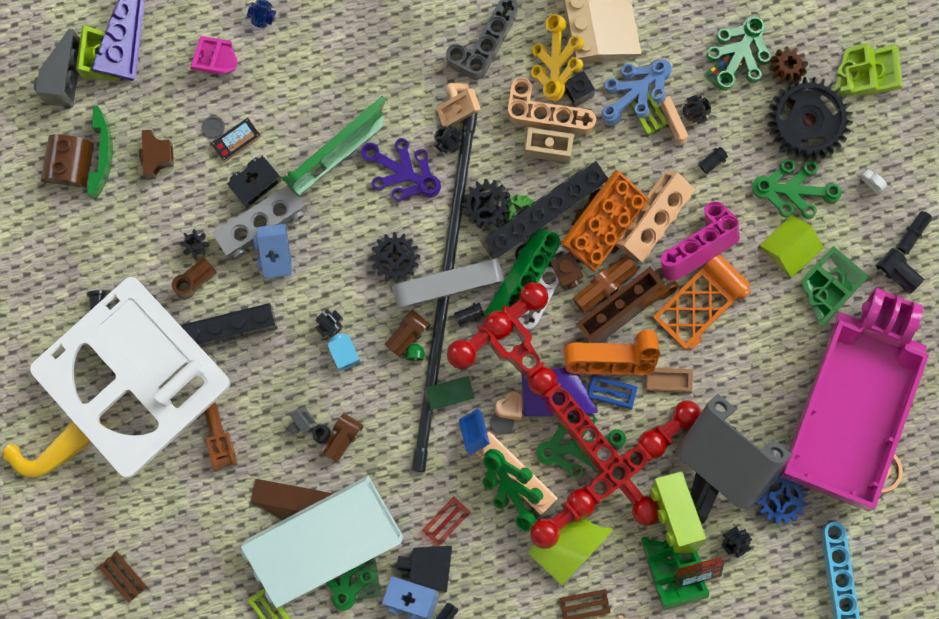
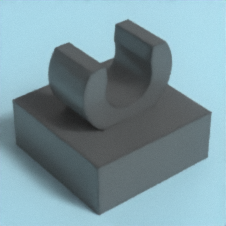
(302, 422)

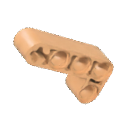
(552, 111)

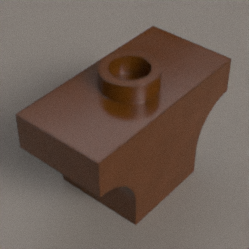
(155, 154)

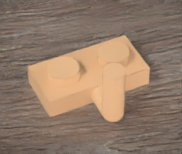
(459, 105)

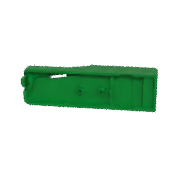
(337, 148)

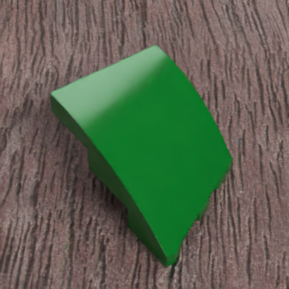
(828, 293)
(664, 571)

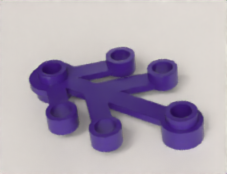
(404, 172)

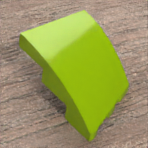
(873, 73)
(573, 548)

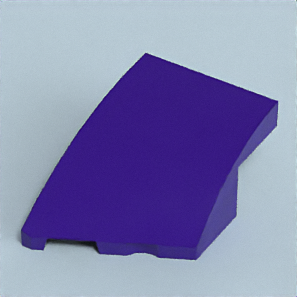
(571, 382)

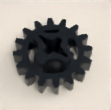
(480, 211)
(406, 257)

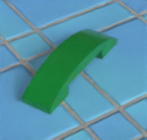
(98, 179)

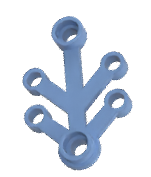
(637, 88)

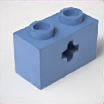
(275, 239)
(400, 590)

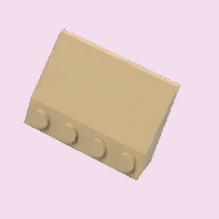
(605, 27)

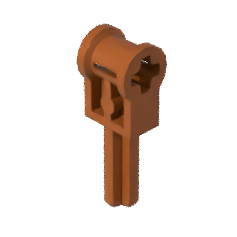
(220, 443)

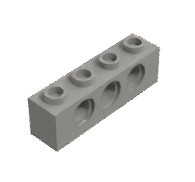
(246, 222)

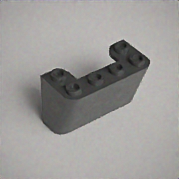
(729, 458)

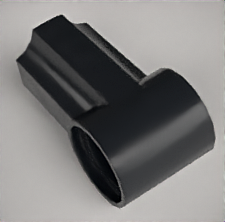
(896, 267)

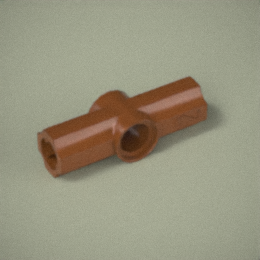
(604, 284)

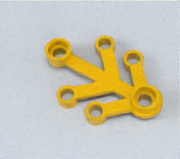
(554, 86)

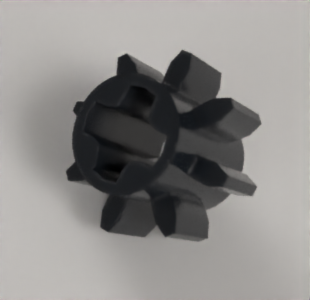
(697, 109)
(447, 139)
(199, 248)
(329, 323)
(736, 542)

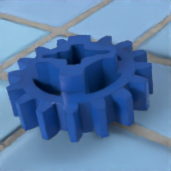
(777, 513)

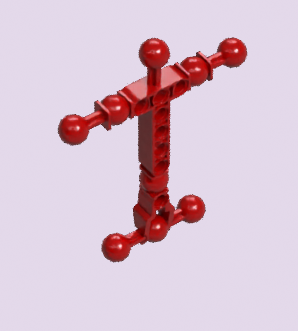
(543, 382)

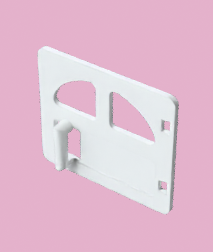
(143, 351)

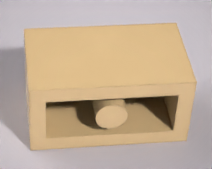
(549, 145)

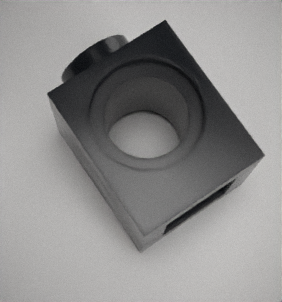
(579, 89)

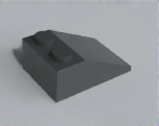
(58, 74)

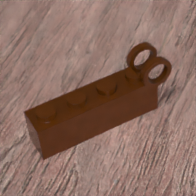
(625, 305)

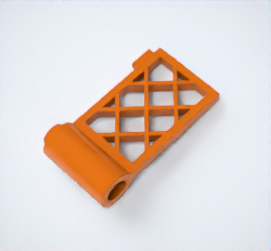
(727, 283)

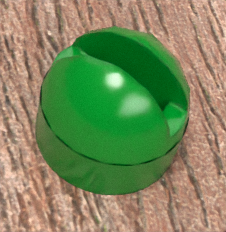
(415, 351)

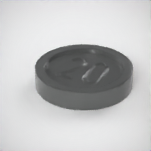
(213, 127)
(501, 425)

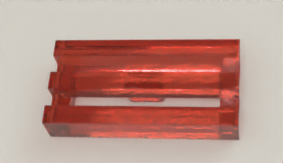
(460, 506)

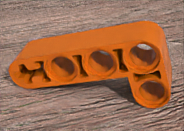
(614, 358)

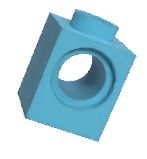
(343, 351)

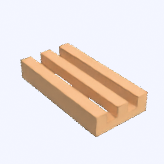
(674, 120)

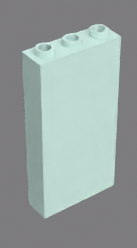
(321, 542)

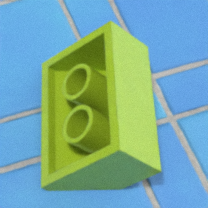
(678, 513)

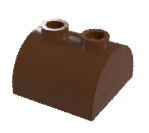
(67, 160)

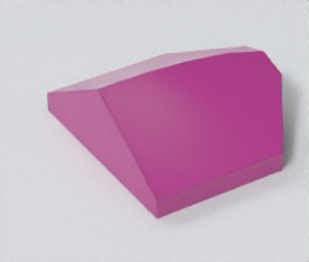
(214, 56)

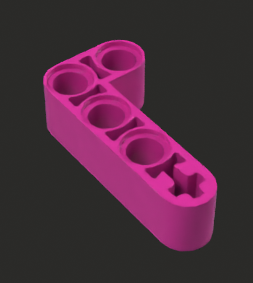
(717, 236)

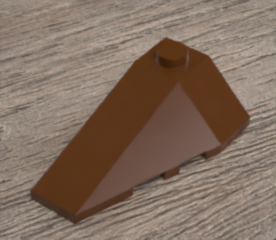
(284, 499)

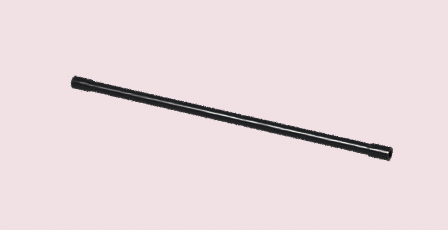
(468, 130)

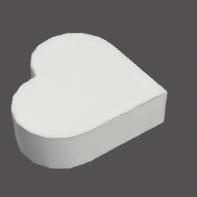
(874, 181)

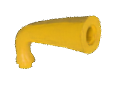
(63, 448)

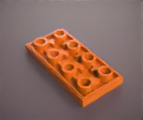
(604, 221)

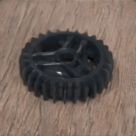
(808, 102)

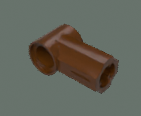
(195, 276)
(407, 333)
(343, 434)

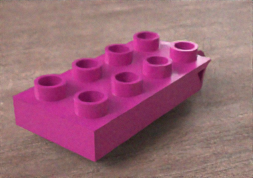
(859, 402)

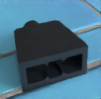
(428, 566)

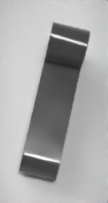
(487, 37)

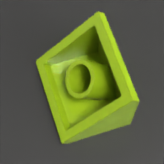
(88, 46)
(792, 245)

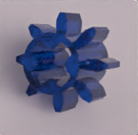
(261, 13)

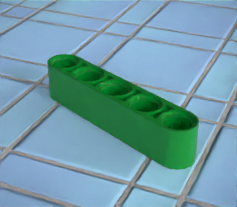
(526, 268)

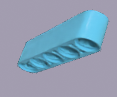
(843, 567)

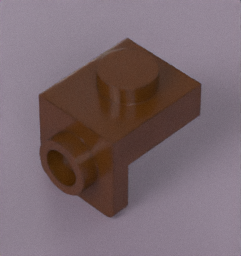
(567, 271)

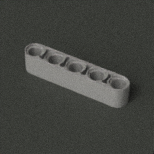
(447, 283)

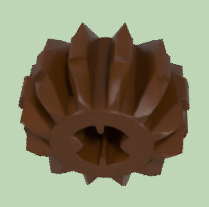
(794, 59)

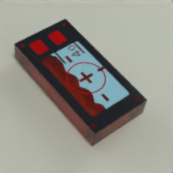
(698, 572)

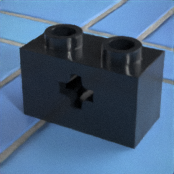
(247, 191)

